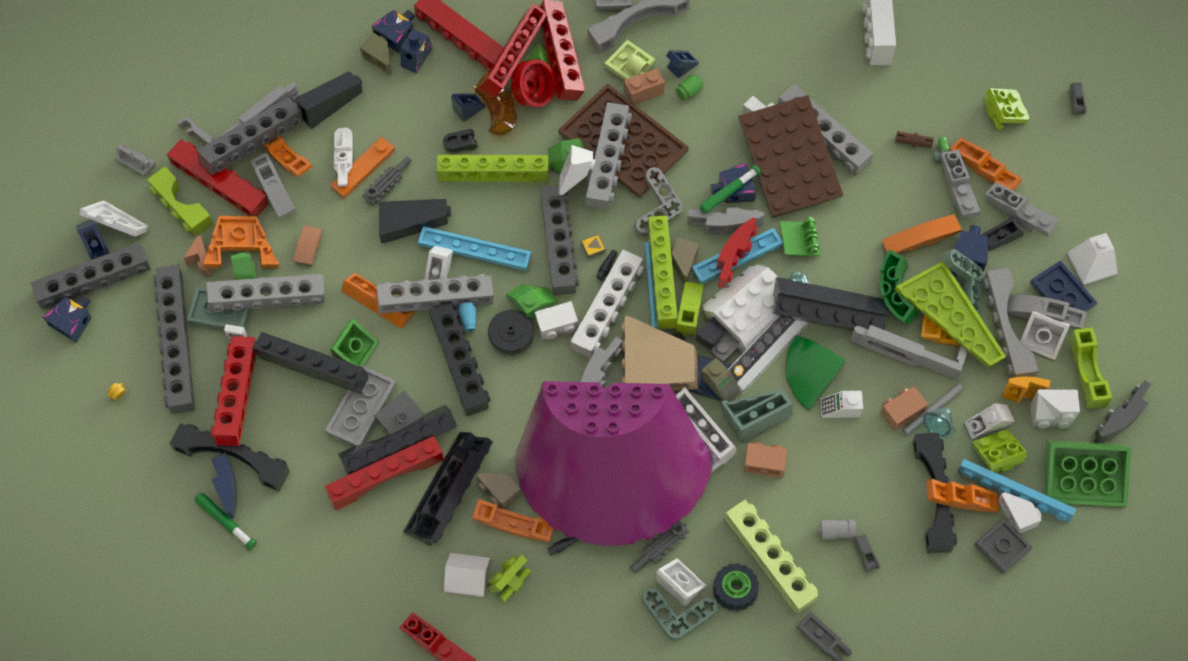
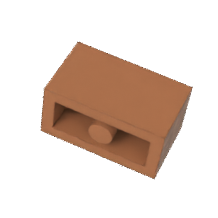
(644, 86)
(903, 408)
(765, 459)

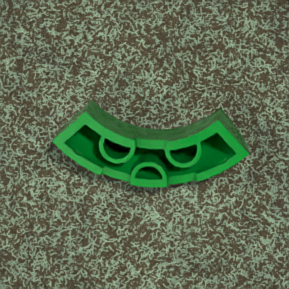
(892, 274)

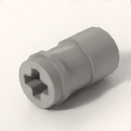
(837, 529)

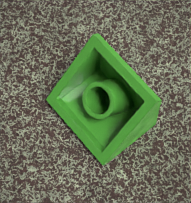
(354, 344)

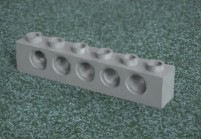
(613, 115)
(836, 132)
(274, 285)
(427, 300)

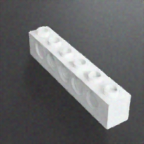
(625, 263)

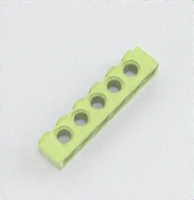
(796, 599)

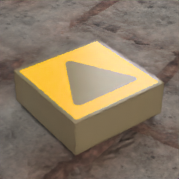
(593, 246)

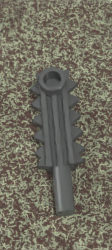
(386, 181)
(660, 546)

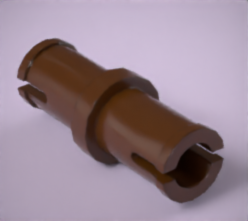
(914, 139)

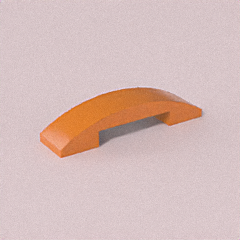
(287, 157)
(512, 522)

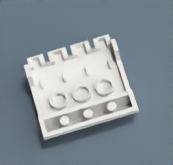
(745, 305)

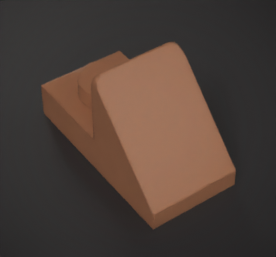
(197, 255)

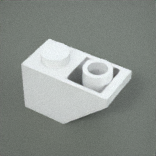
(989, 421)

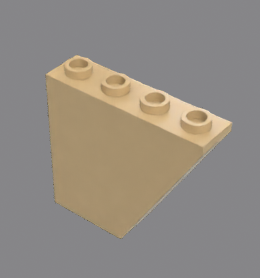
(657, 357)

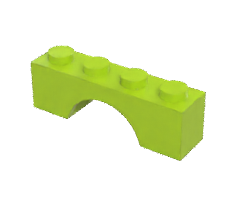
(194, 216)
(1084, 350)

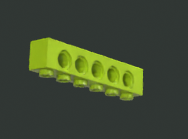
(493, 168)
(662, 272)

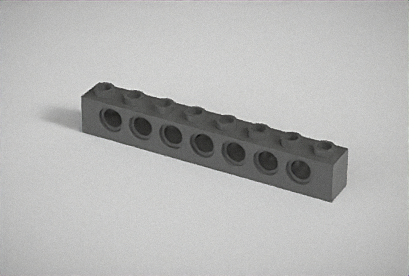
(183, 400)

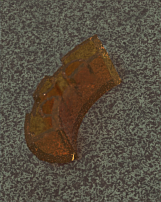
(500, 108)

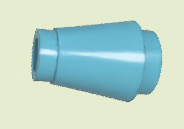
(468, 316)

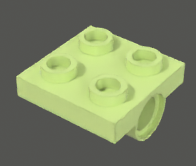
(629, 61)

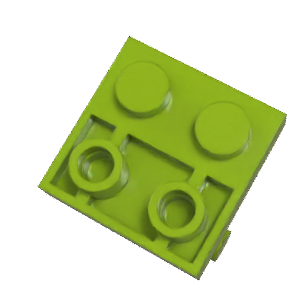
(1005, 107)
(1000, 451)
(507, 577)

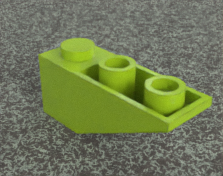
(689, 308)

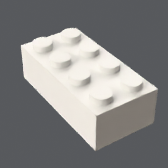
(880, 31)

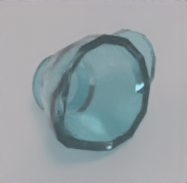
(940, 422)

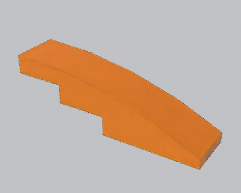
(981, 162)
(923, 234)
(964, 497)

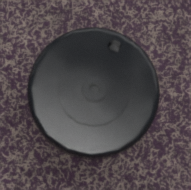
(511, 332)

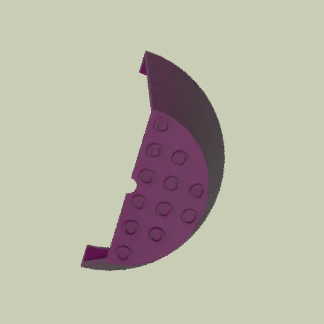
(611, 460)

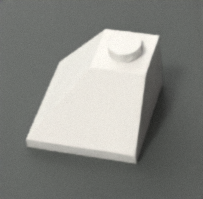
(575, 168)
(1094, 259)

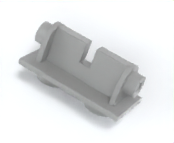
(133, 159)

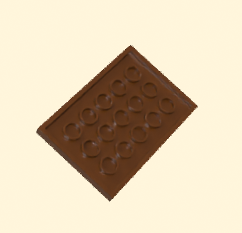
(646, 143)
(791, 156)

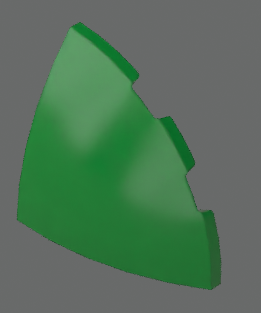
(810, 369)

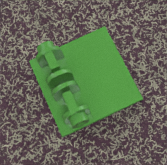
(800, 238)

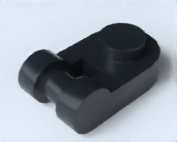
(453, 143)

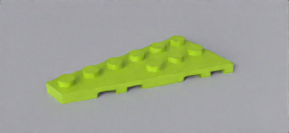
(946, 304)

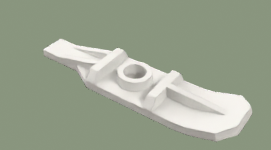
(343, 147)

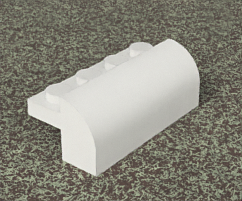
(713, 437)

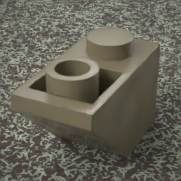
(499, 487)

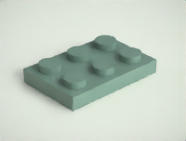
(200, 314)

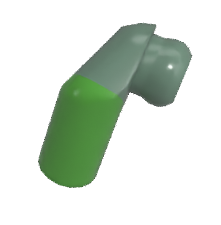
(944, 147)

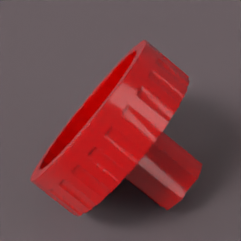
(524, 82)

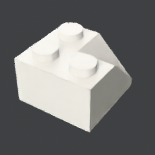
(1054, 408)

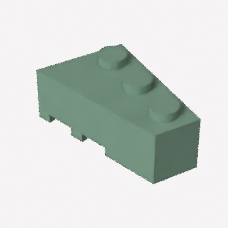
(757, 413)

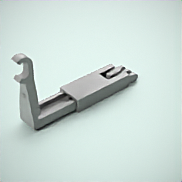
(268, 101)
(907, 351)

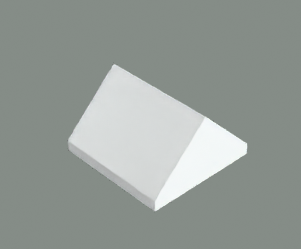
(1044, 335)
(466, 574)
(679, 582)

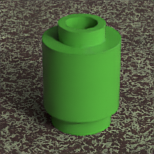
(689, 87)

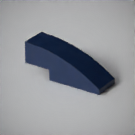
(225, 483)

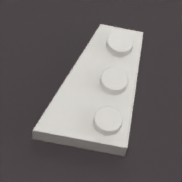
(113, 217)

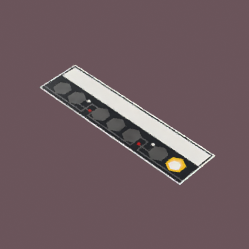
(765, 350)

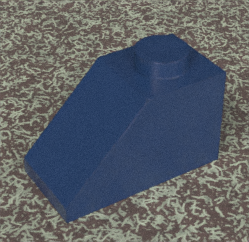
(92, 239)

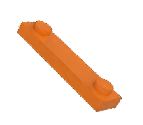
(365, 166)

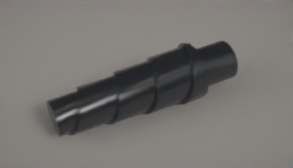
(606, 266)
(561, 545)

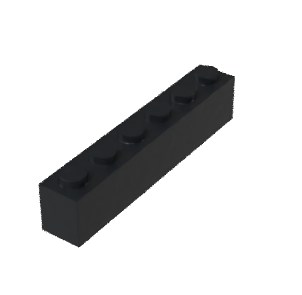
(311, 362)

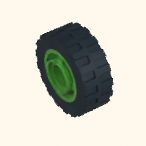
(740, 576)

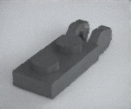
(822, 637)

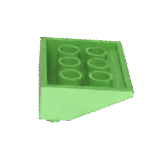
(1087, 472)

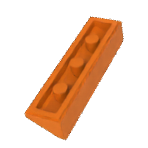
(365, 293)

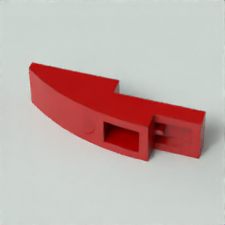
(735, 248)
(433, 640)

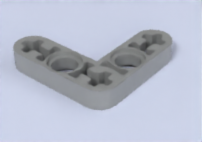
(664, 201)

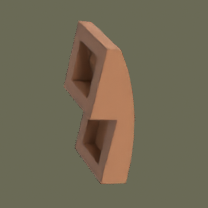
(307, 245)

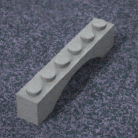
(605, 34)
(1018, 358)

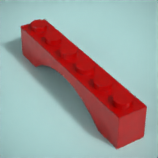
(353, 486)

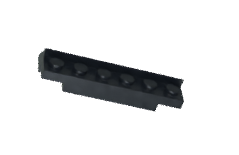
(827, 305)
(448, 487)

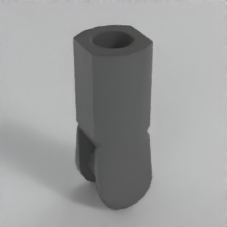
(1077, 97)
(865, 550)

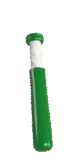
(724, 193)
(214, 511)

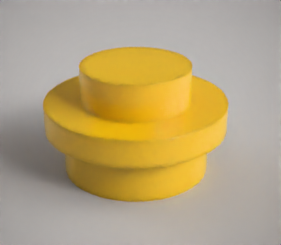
(116, 391)

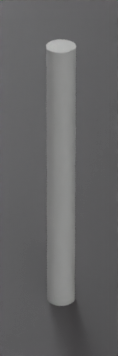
(940, 403)

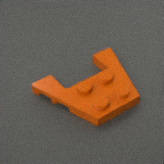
(239, 234)

